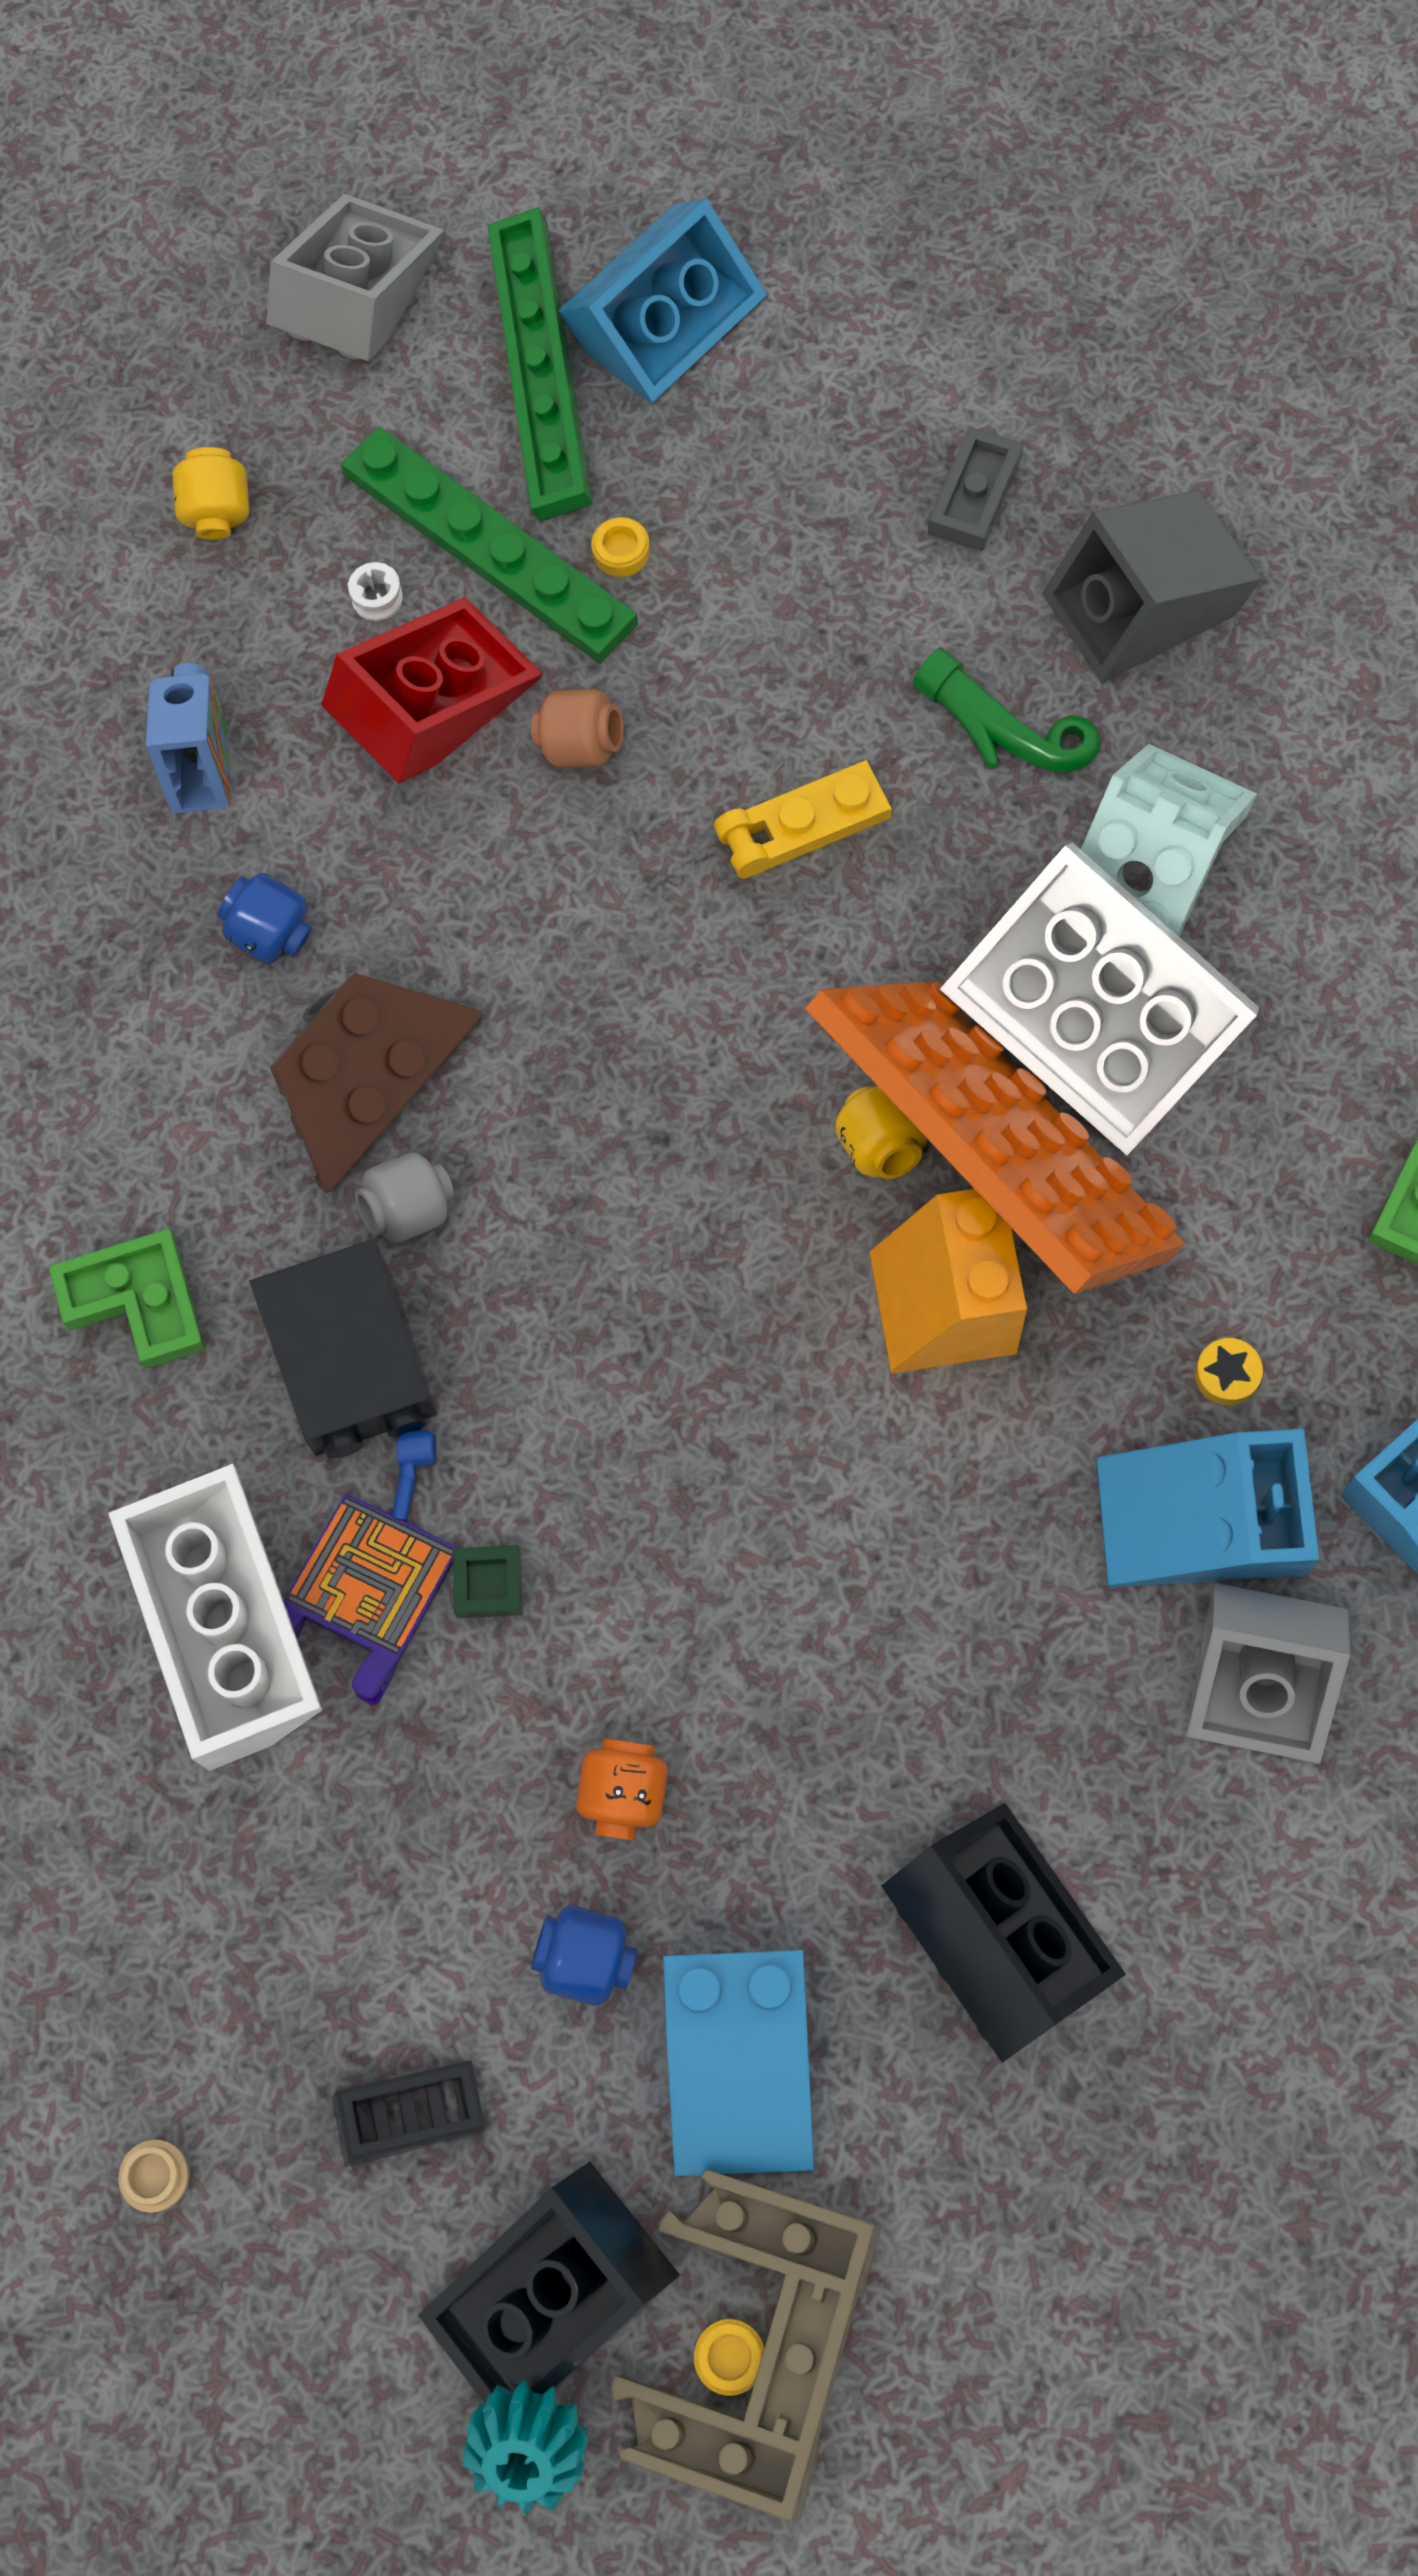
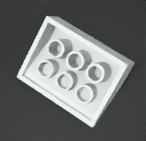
(1099, 998)

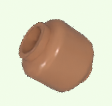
(577, 728)

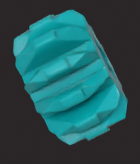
(525, 2447)

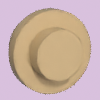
(154, 2176)

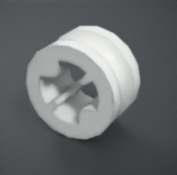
(382, 607)

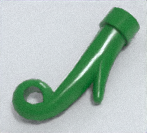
(986, 720)

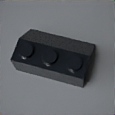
(1002, 1930)

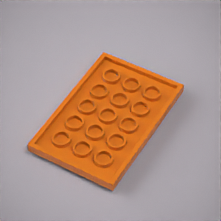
(999, 1131)

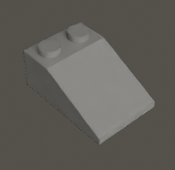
(350, 276)

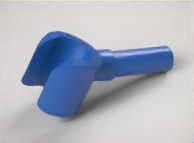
(413, 1450)

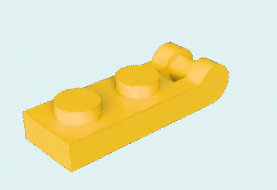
(803, 819)

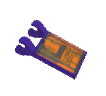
(371, 1586)

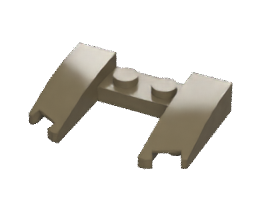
(774, 2449)

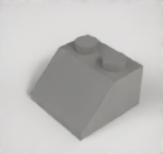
(1269, 1673)

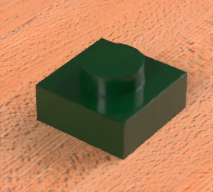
(487, 1581)

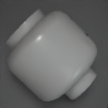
(404, 1197)

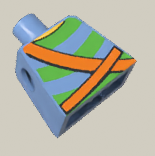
(181, 716)

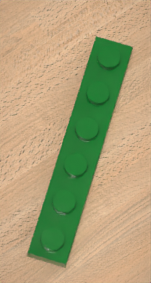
(539, 365)
(490, 544)

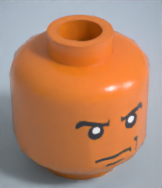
(622, 1788)

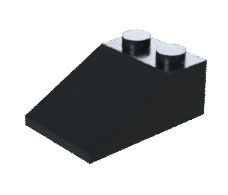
(550, 2289)

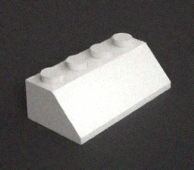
(216, 1617)

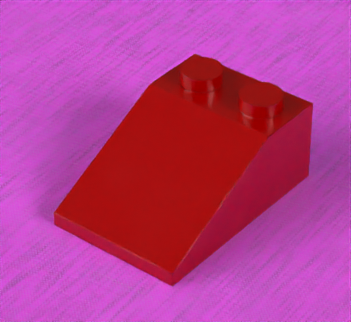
(426, 687)

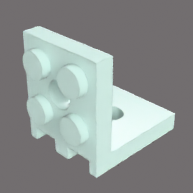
(1169, 820)

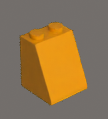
(949, 1285)

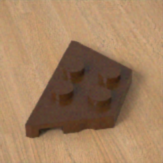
(362, 1066)

